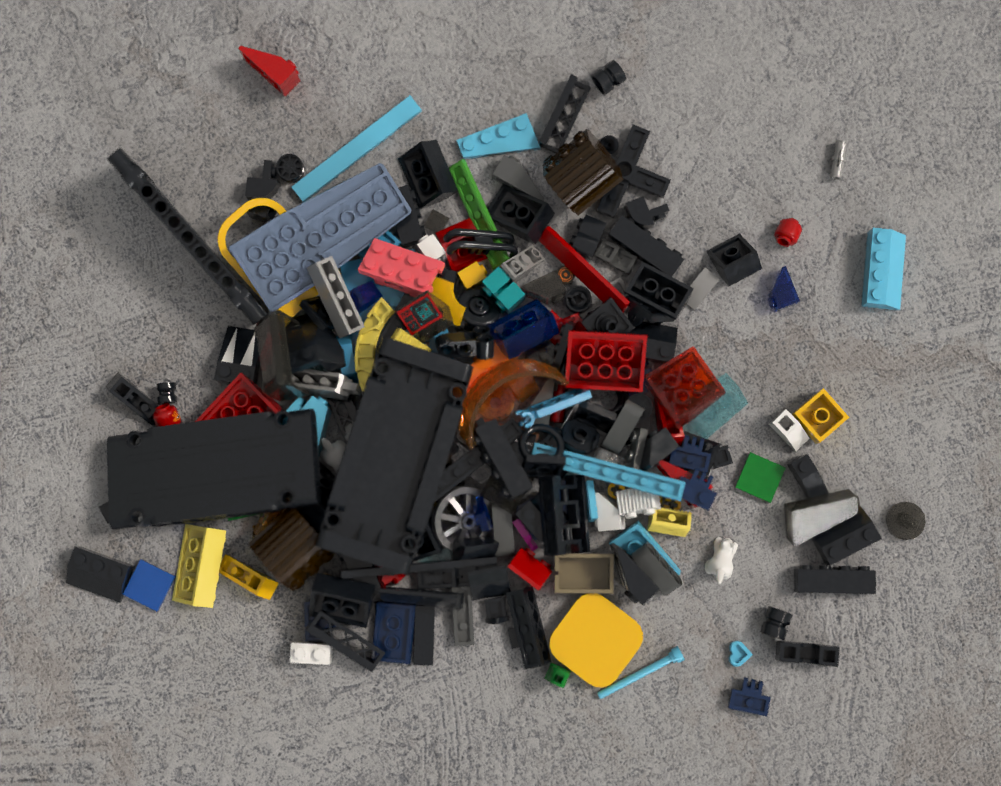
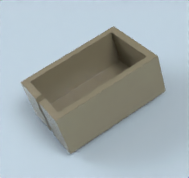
(584, 573)

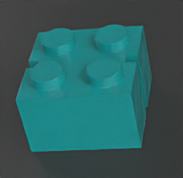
(507, 295)

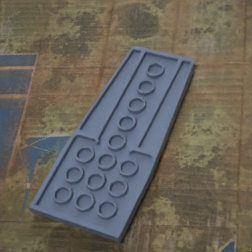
(330, 224)

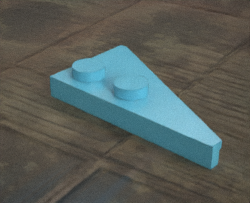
(635, 537)

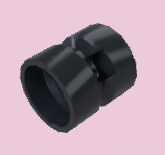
(607, 78)
(776, 623)

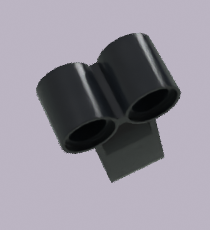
(478, 344)

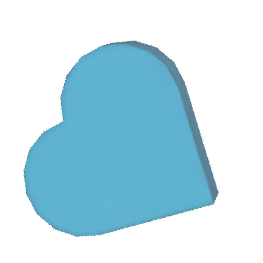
(739, 653)

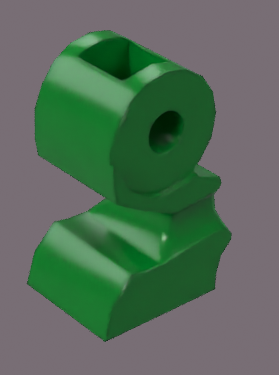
(557, 675)

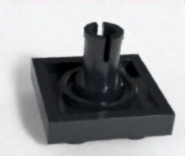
(607, 319)

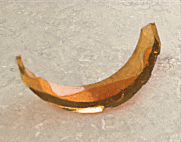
(491, 380)

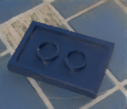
(394, 631)

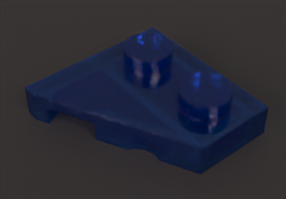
(482, 515)

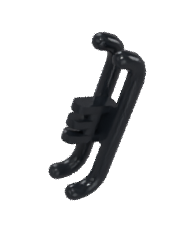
(481, 241)

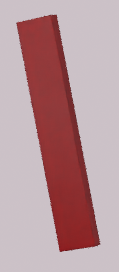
(581, 268)

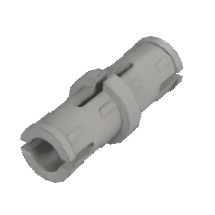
(836, 172)

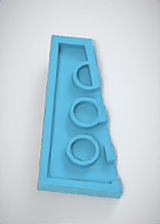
(506, 137)

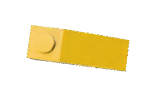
(248, 577)

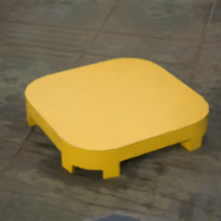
(596, 640)

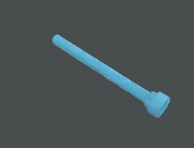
(674, 656)

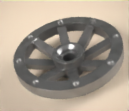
(459, 518)

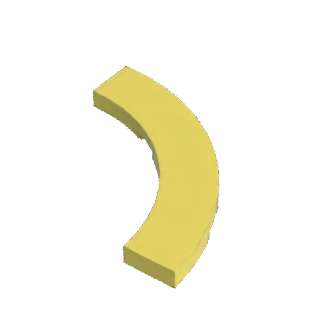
(368, 339)

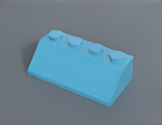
(883, 269)

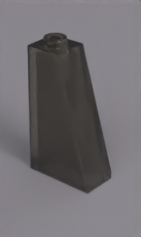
(817, 514)

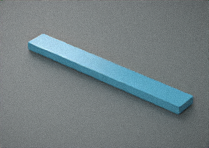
(356, 148)
(617, 473)

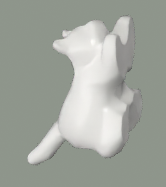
(332, 453)
(721, 561)

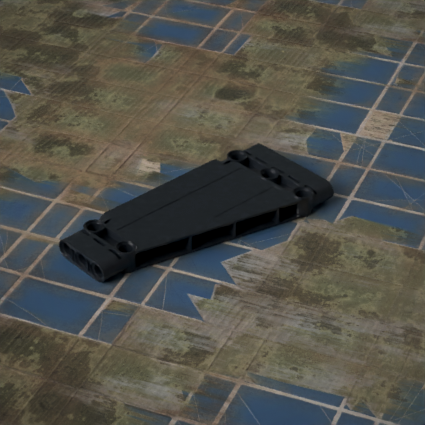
(140, 182)

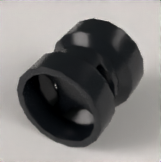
(168, 394)

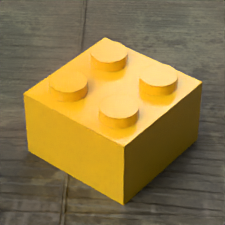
(820, 416)

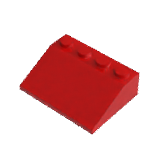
(605, 361)
(240, 398)

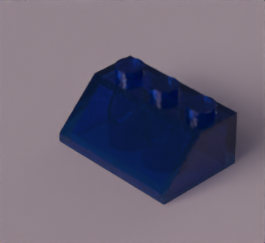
(523, 329)

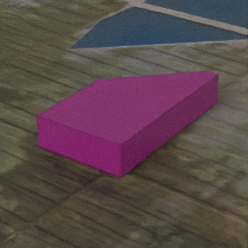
(525, 534)

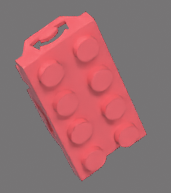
(401, 267)

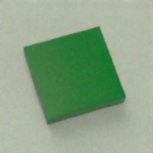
(760, 477)

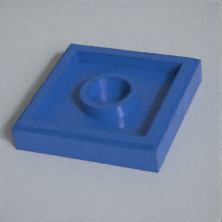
(149, 585)

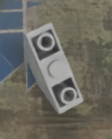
(522, 263)

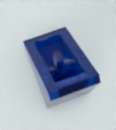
(365, 296)

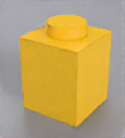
(472, 275)

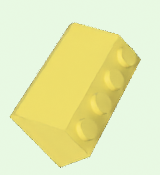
(199, 566)

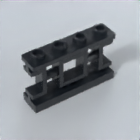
(553, 518)

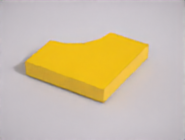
(444, 291)

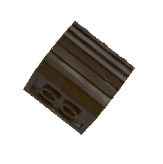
(581, 172)
(289, 549)

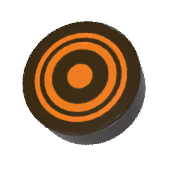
(566, 275)

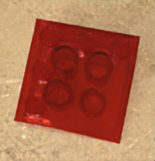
(684, 387)

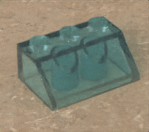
(721, 410)

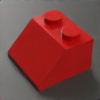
(460, 258)
(530, 568)

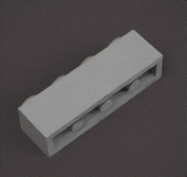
(335, 297)

